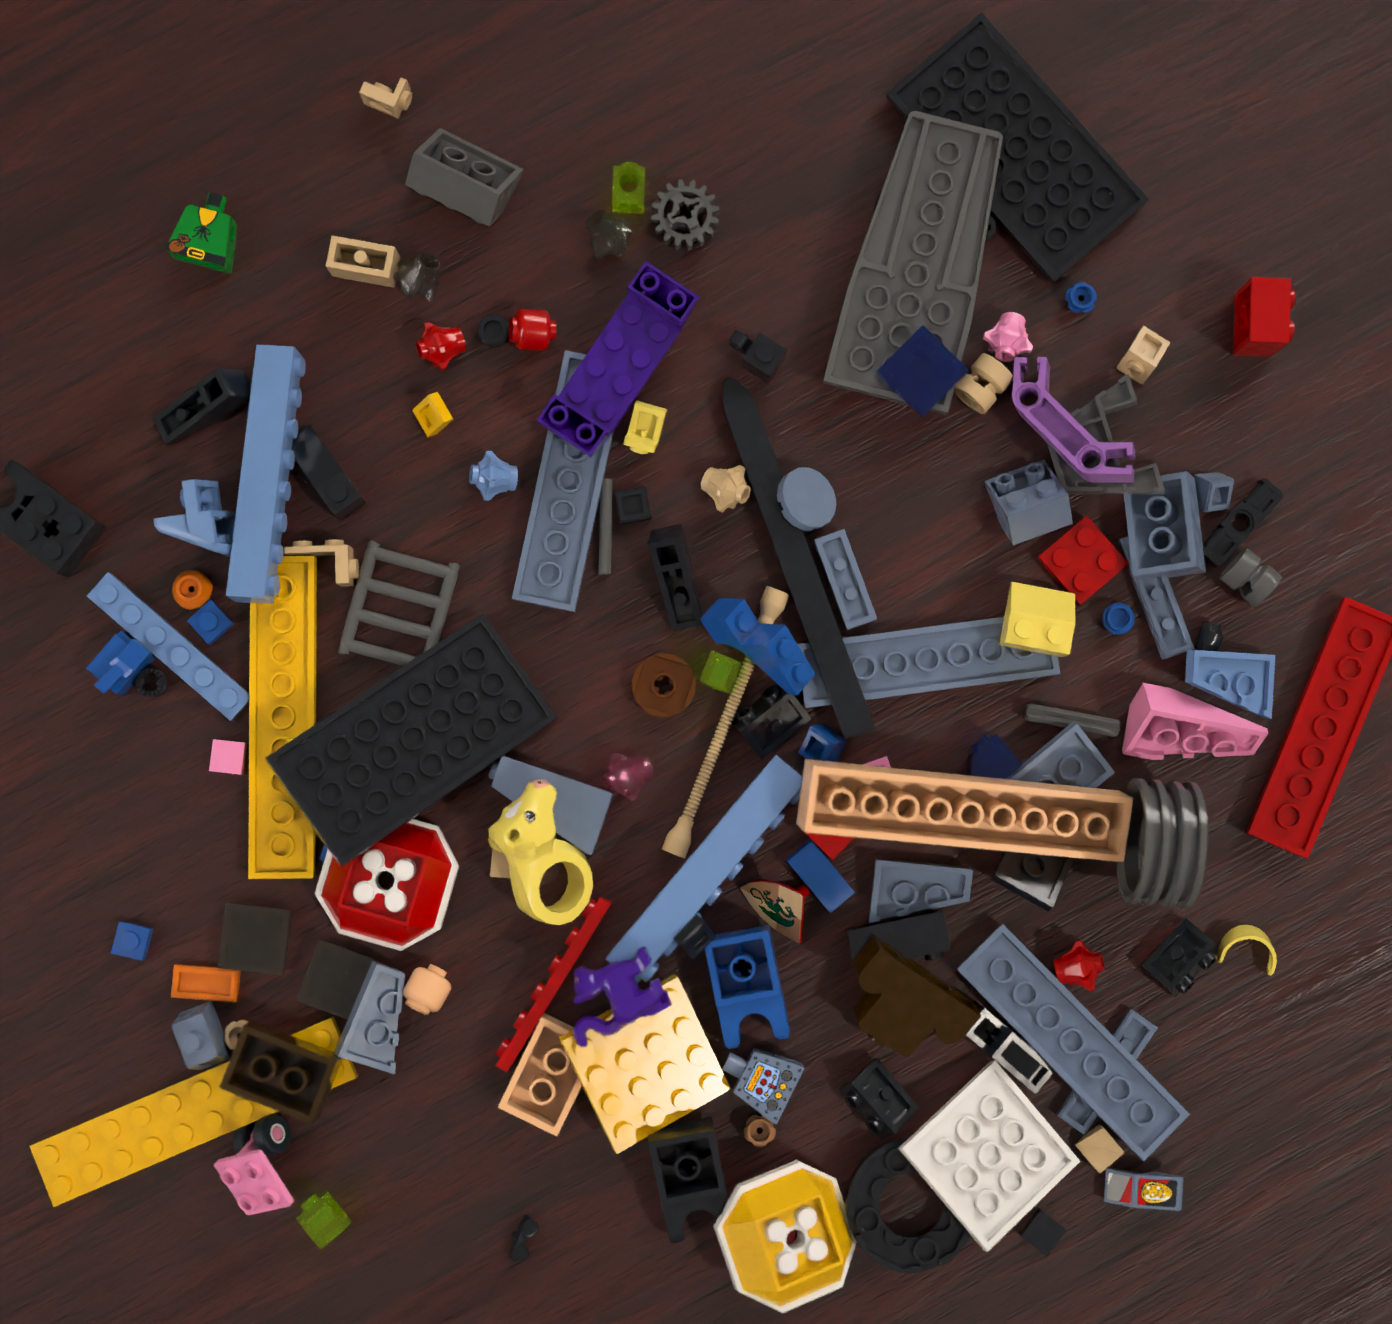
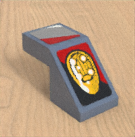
(1143, 1190)

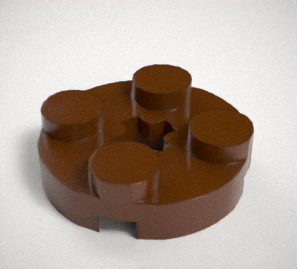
(679, 676)

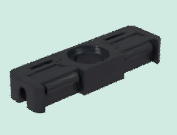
(1254, 509)

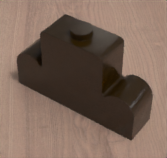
(907, 1001)

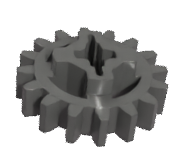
(694, 206)

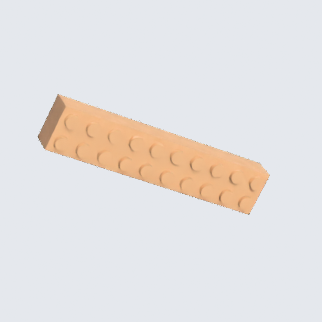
(963, 811)

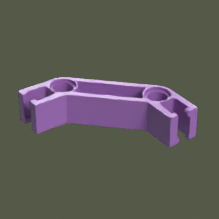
(1064, 432)

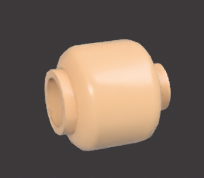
(427, 989)

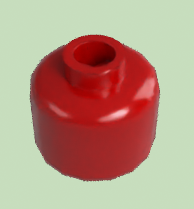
(532, 329)

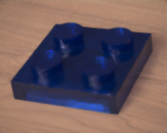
(922, 371)

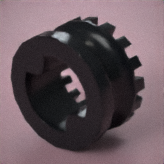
(141, 682)

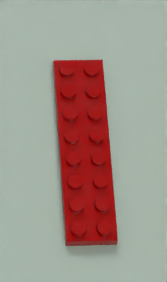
(1323, 729)

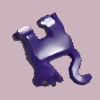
(624, 995)

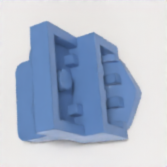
(204, 520)

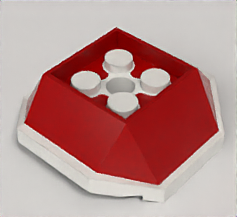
(414, 905)

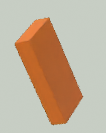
(205, 983)

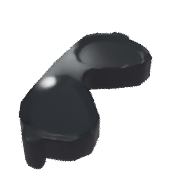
(526, 1229)

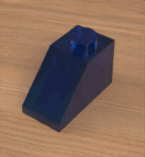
(991, 758)

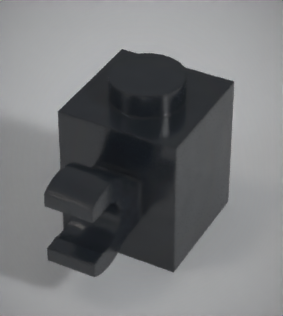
(761, 356)

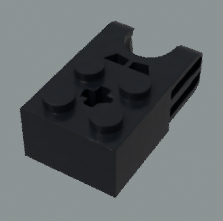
(36, 515)
(688, 1185)

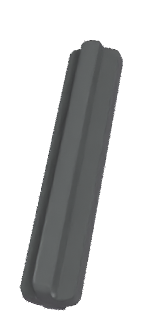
(1063, 718)

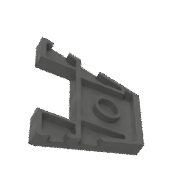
(1093, 419)

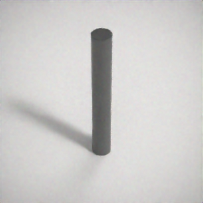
(605, 527)

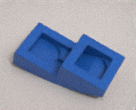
(820, 876)

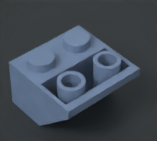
(1029, 502)

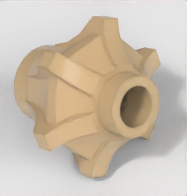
(726, 486)

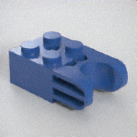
(750, 991)

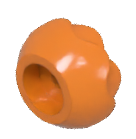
(202, 589)

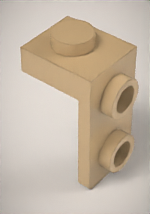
(345, 566)

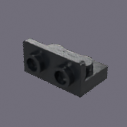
(770, 720)
(1182, 958)
(879, 1099)

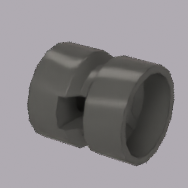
(1250, 577)

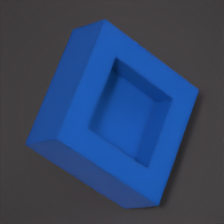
(210, 622)
(132, 940)

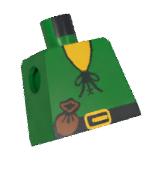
(205, 235)

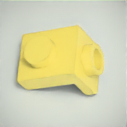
(645, 428)

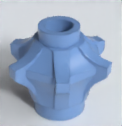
(493, 476)

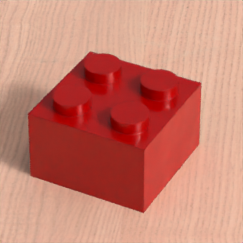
(1263, 316)

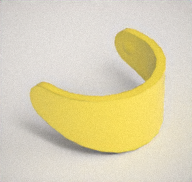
(1246, 932)

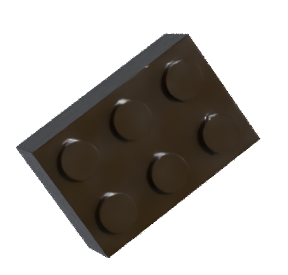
(281, 1072)

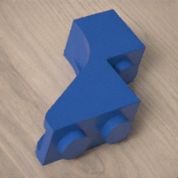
(767, 645)

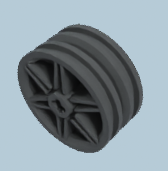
(1164, 844)

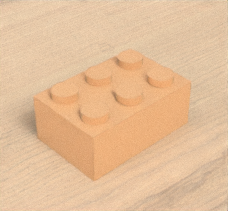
(543, 1080)

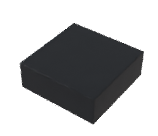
(632, 505)
(694, 936)
(1042, 1232)

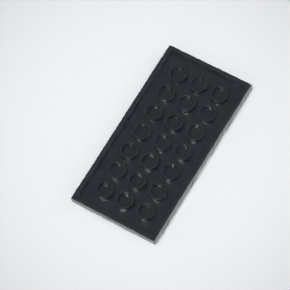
(1053, 179)
(410, 740)

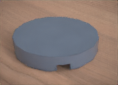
(806, 498)

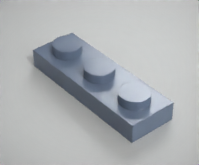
(845, 579)

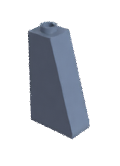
(578, 806)

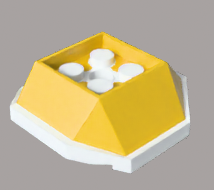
(756, 1230)

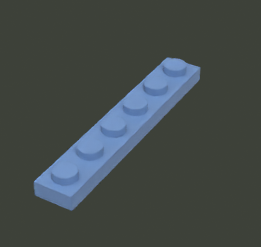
(170, 646)

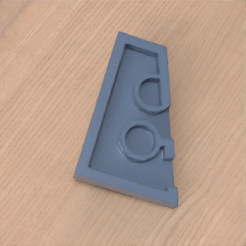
(916, 886)
(373, 1022)

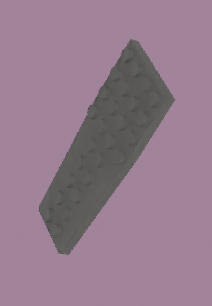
(918, 252)

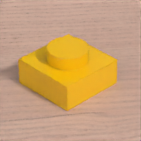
(432, 414)

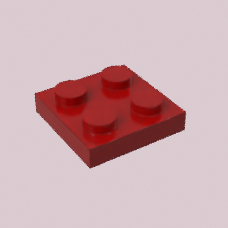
(1082, 560)

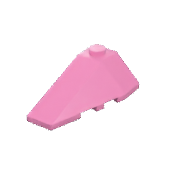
(1174, 723)

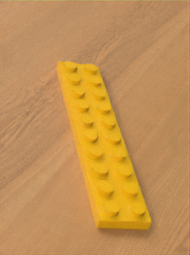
(280, 710)
(157, 1127)

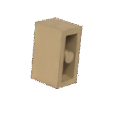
(362, 261)

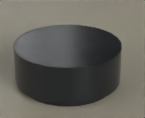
(493, 331)

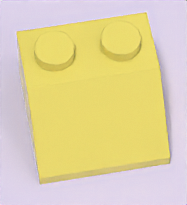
(1039, 620)

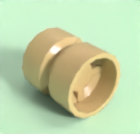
(991, 376)

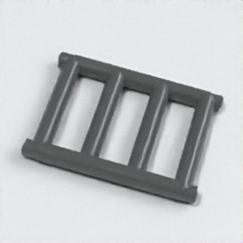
(366, 583)

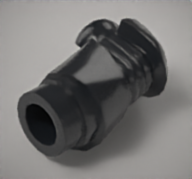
(1209, 638)

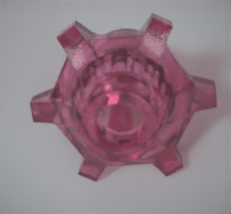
(628, 775)

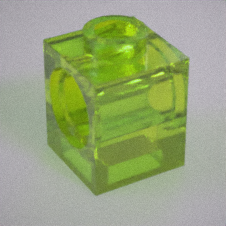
(628, 201)
(720, 672)
(322, 1219)

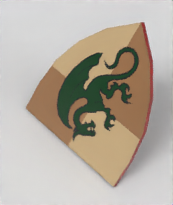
(778, 905)

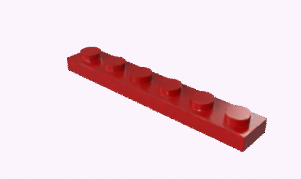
(545, 993)

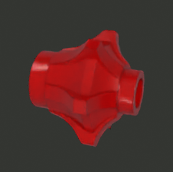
(440, 344)
(1079, 966)

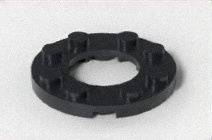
(878, 1241)

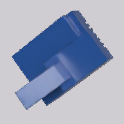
(120, 663)

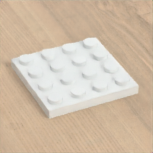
(989, 1155)

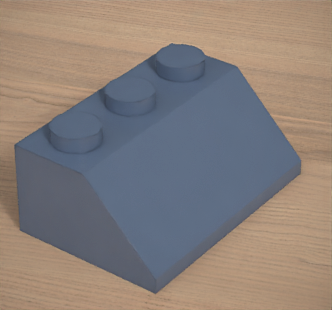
(1166, 529)

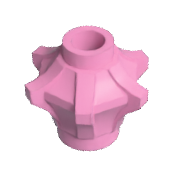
(1008, 337)

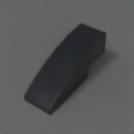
(1010, 1050)

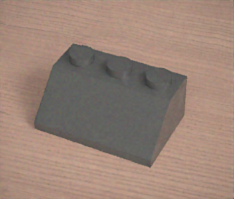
(463, 176)

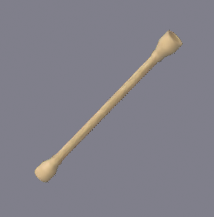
(679, 837)

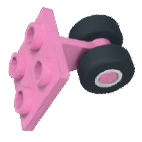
(250, 1172)

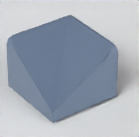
(1213, 491)

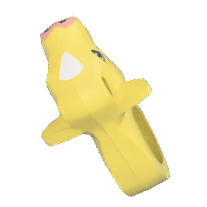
(528, 842)

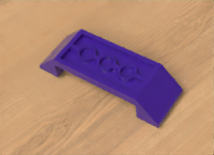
(620, 361)

